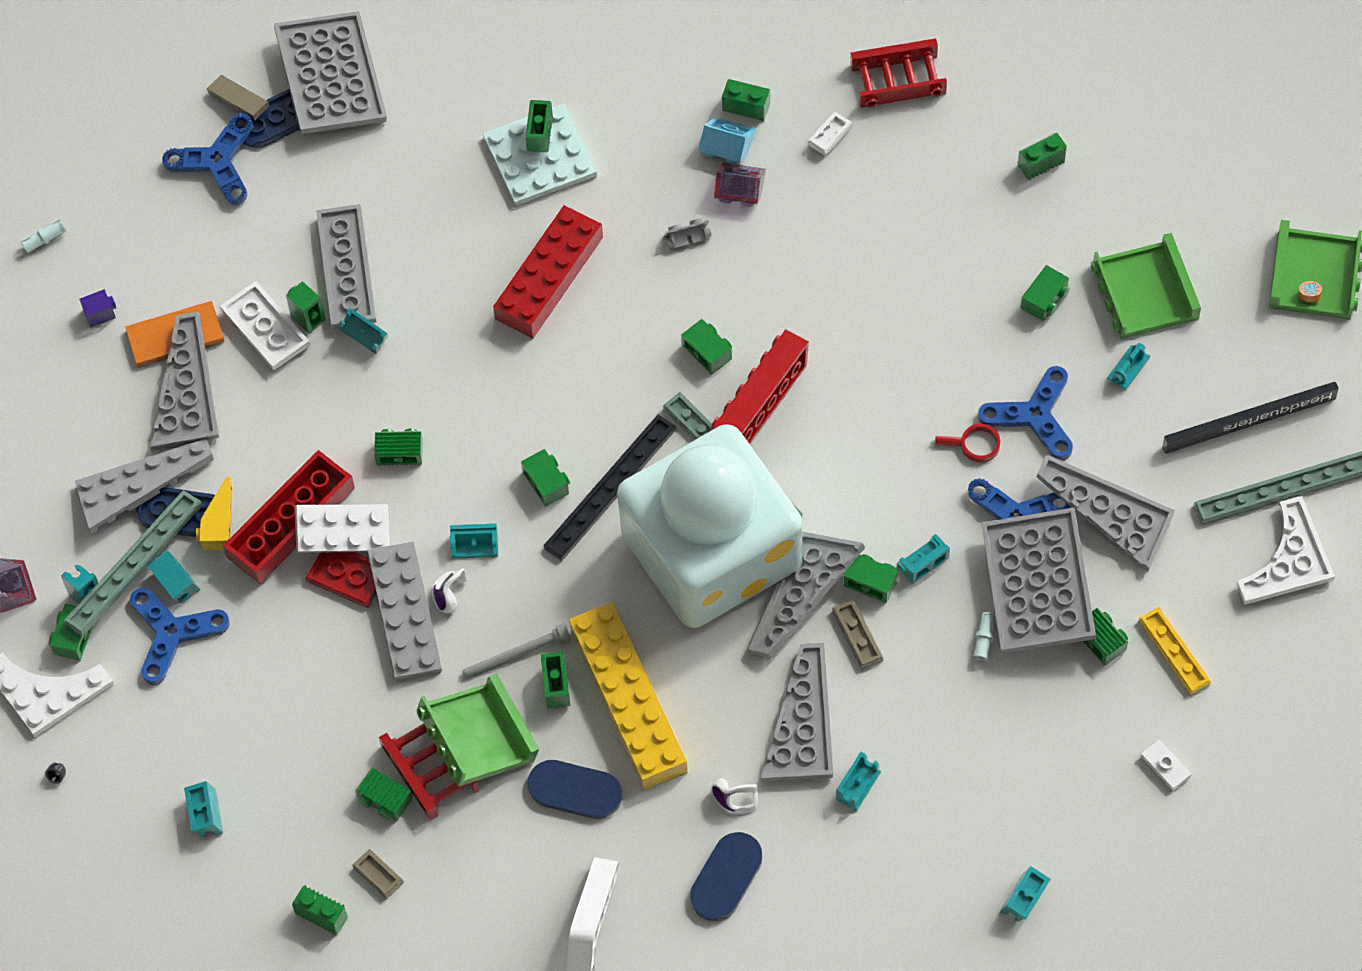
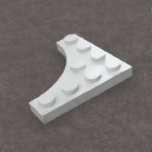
(1296, 564)
(47, 700)

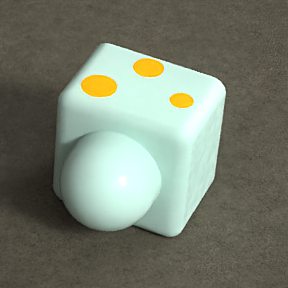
(710, 525)

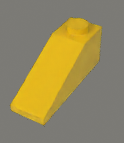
(217, 520)

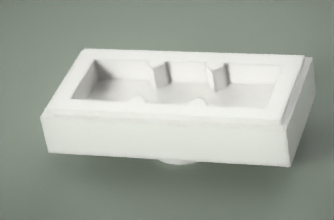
(830, 133)
(1165, 765)

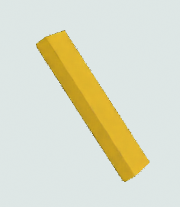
(1174, 651)

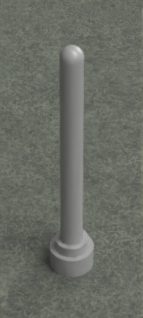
(559, 634)

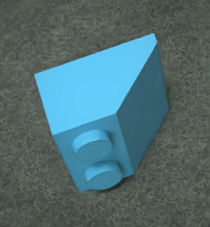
(726, 140)

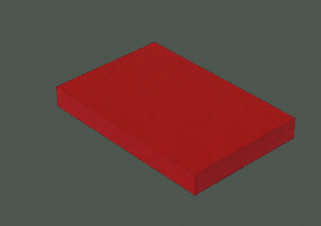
(344, 575)

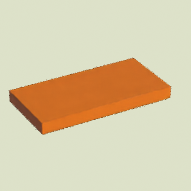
(153, 337)

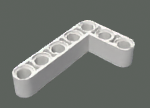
(590, 915)

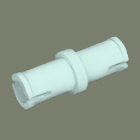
(43, 236)
(984, 636)

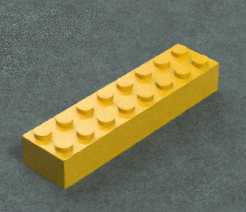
(628, 696)

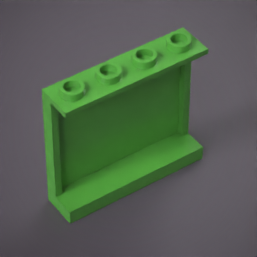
(1317, 258)
(1146, 288)
(478, 732)

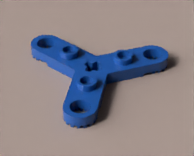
(202, 158)
(1043, 425)
(1004, 507)
(186, 627)

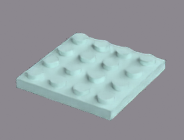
(540, 173)

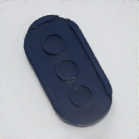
(274, 123)
(154, 507)
(575, 789)
(726, 876)

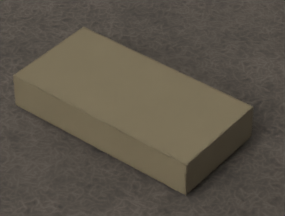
(378, 874)

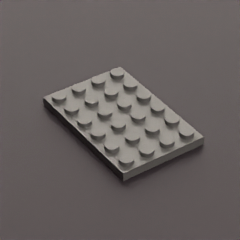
(330, 72)
(1038, 580)

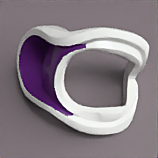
(442, 596)
(722, 796)

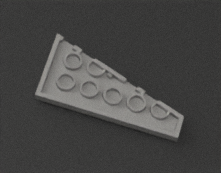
(186, 394)
(134, 483)
(1120, 514)
(799, 593)
(802, 733)

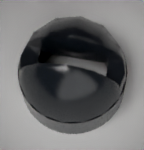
(52, 770)

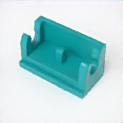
(363, 331)
(474, 540)
(924, 559)
(173, 577)
(79, 586)
(858, 782)
(203, 809)
(1025, 894)

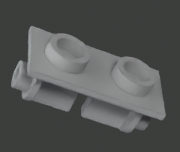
(679, 234)

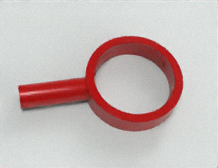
(960, 441)

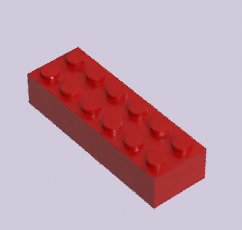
(548, 271)
(766, 385)
(271, 531)

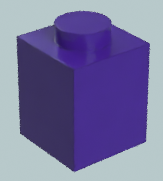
(98, 307)

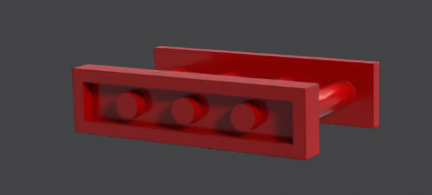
(892, 55)
(417, 783)

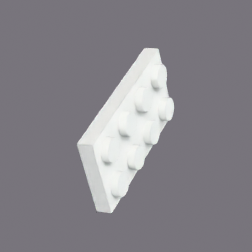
(264, 325)
(341, 528)

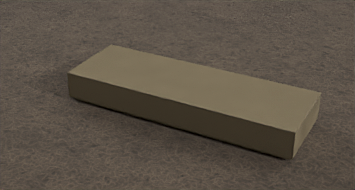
(238, 97)
(857, 634)

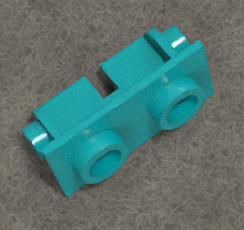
(1129, 366)

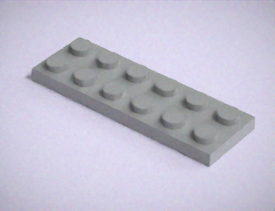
(345, 263)
(404, 611)

